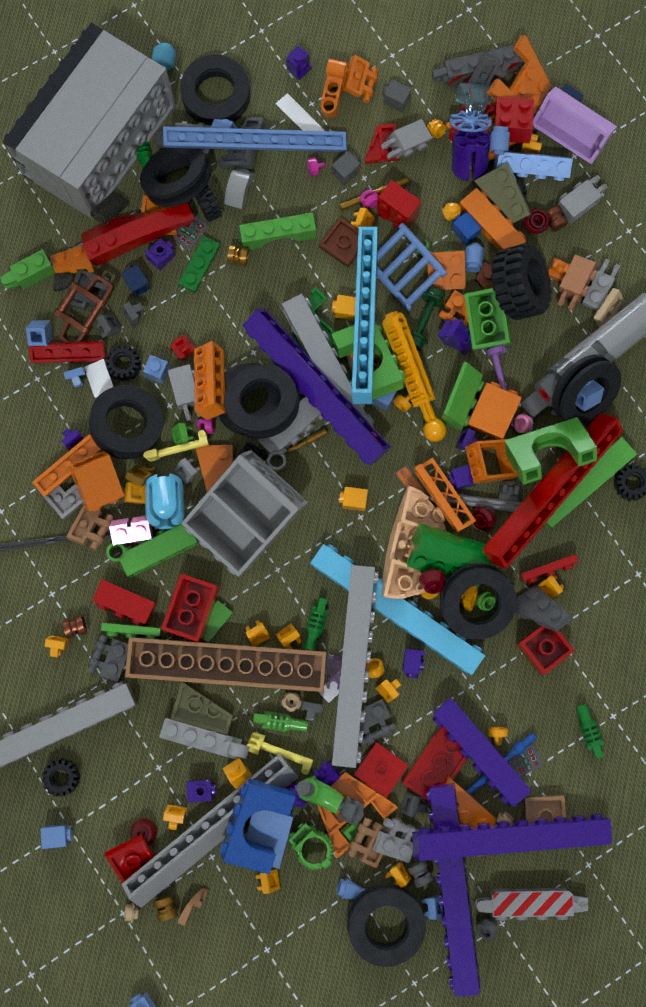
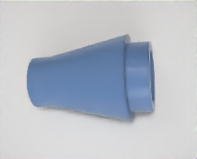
(347, 889)

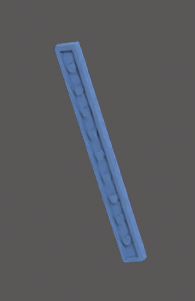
(253, 139)

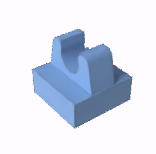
(75, 375)
(434, 909)

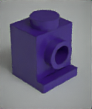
(298, 62)
(158, 259)
(413, 663)

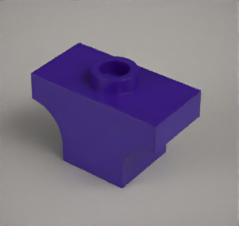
(456, 335)

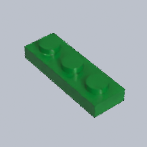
(199, 264)

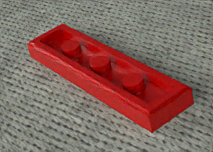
(68, 352)

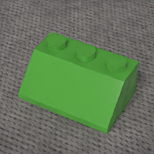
(487, 321)
(463, 397)

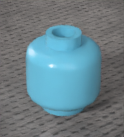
(164, 55)

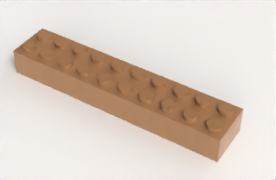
(226, 664)

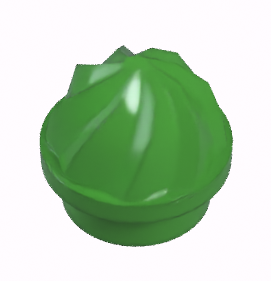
(485, 601)

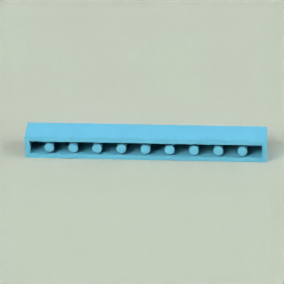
(365, 316)
(404, 614)

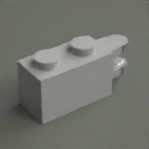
(407, 140)
(581, 199)
(183, 386)

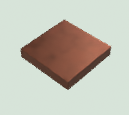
(341, 242)

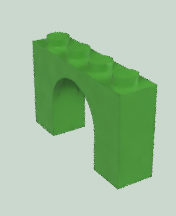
(387, 376)
(566, 434)

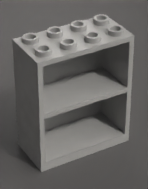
(244, 513)

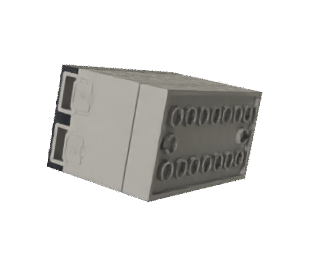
(91, 119)

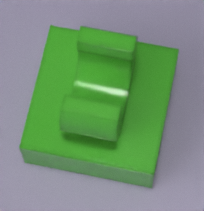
(180, 435)

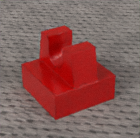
(182, 347)

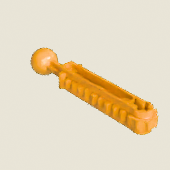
(415, 375)

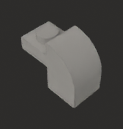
(238, 187)

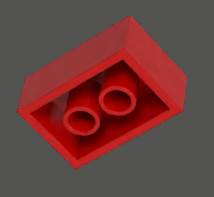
(190, 608)

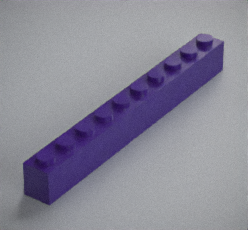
(316, 387)
(511, 838)
(454, 898)

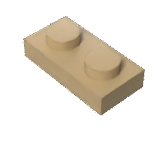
(609, 307)

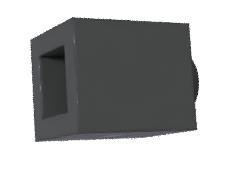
(396, 95)
(346, 167)

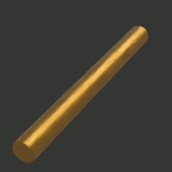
(355, 201)

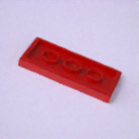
(435, 764)

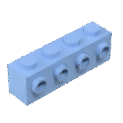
(536, 164)

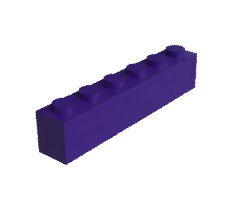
(480, 750)

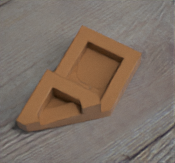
(197, 901)

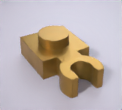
(139, 475)

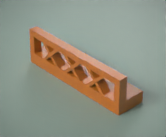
(59, 471)
(438, 497)

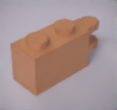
(577, 280)

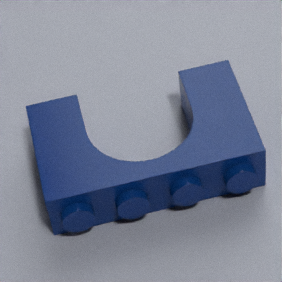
(254, 798)

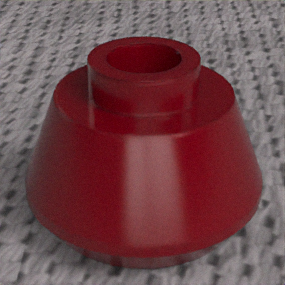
(537, 222)
(485, 518)
(432, 581)
(146, 828)

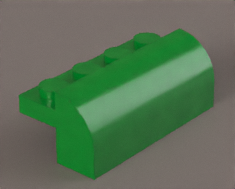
(443, 551)

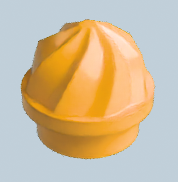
(436, 128)
(451, 210)

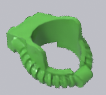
(300, 836)

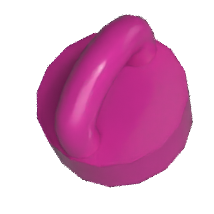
(313, 166)
(371, 201)
(209, 425)

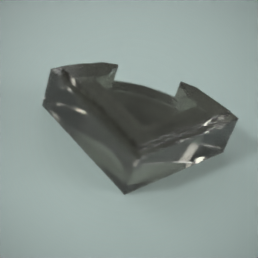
(62, 281)

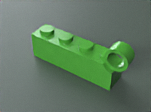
(153, 551)

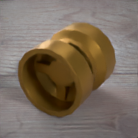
(238, 255)
(165, 908)

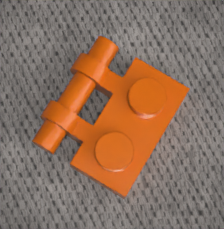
(356, 77)
(456, 305)

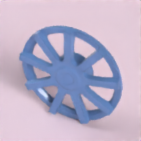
(469, 121)

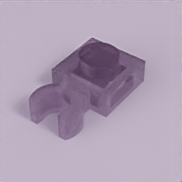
(333, 668)

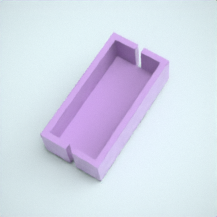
(573, 125)

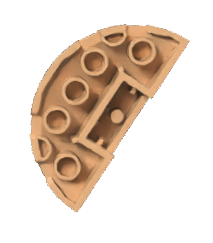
(399, 579)

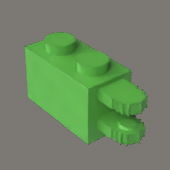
(28, 271)

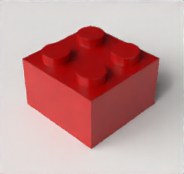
(517, 116)
(398, 205)
(545, 649)

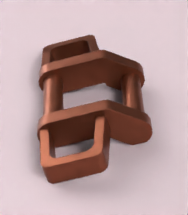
(100, 303)

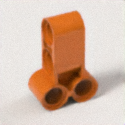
(336, 75)

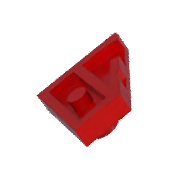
(376, 153)

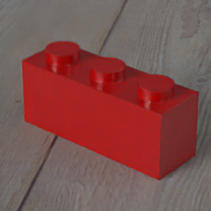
(124, 603)

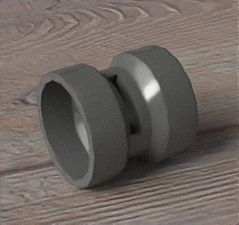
(420, 873)

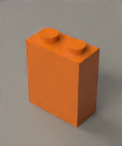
(494, 411)
(96, 481)

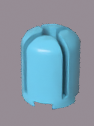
(164, 501)

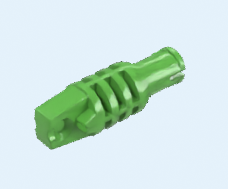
(280, 722)

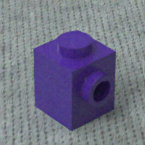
(200, 790)

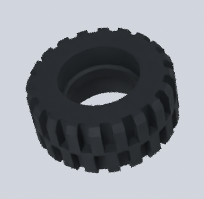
(521, 281)

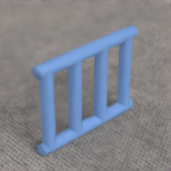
(427, 257)

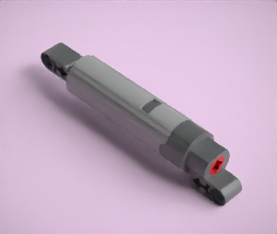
(609, 340)

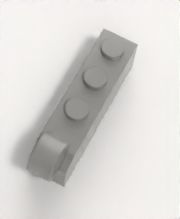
(303, 423)
(203, 739)

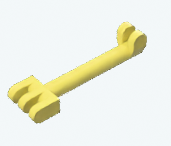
(154, 454)
(257, 742)

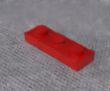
(548, 569)

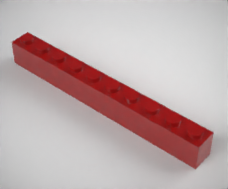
(548, 496)

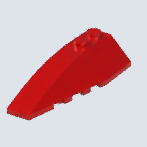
(132, 231)

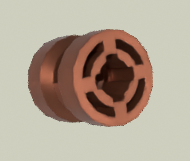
(556, 218)
(75, 626)

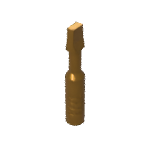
(310, 439)

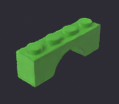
(296, 227)

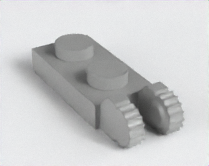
(600, 287)

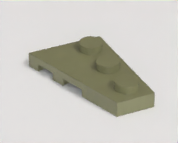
(505, 192)
(199, 711)

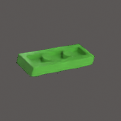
(131, 631)

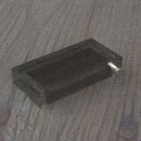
(109, 208)

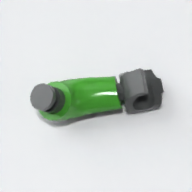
(328, 798)

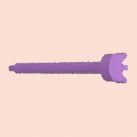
(495, 352)

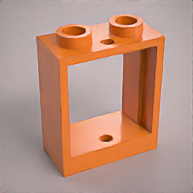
(477, 463)

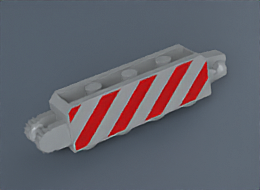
(531, 903)

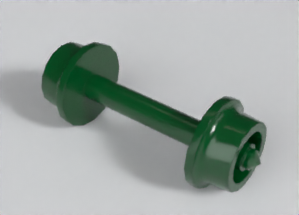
(434, 298)

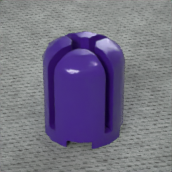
(473, 149)

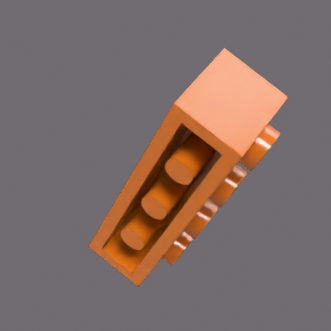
(494, 225)
(209, 380)

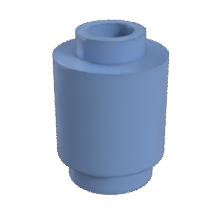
(499, 140)
(474, 257)

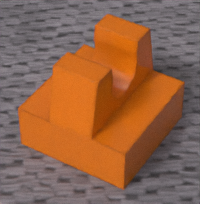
(558, 270)

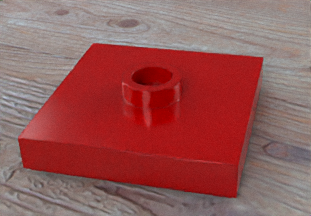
(381, 770)
(129, 857)

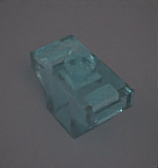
(473, 97)

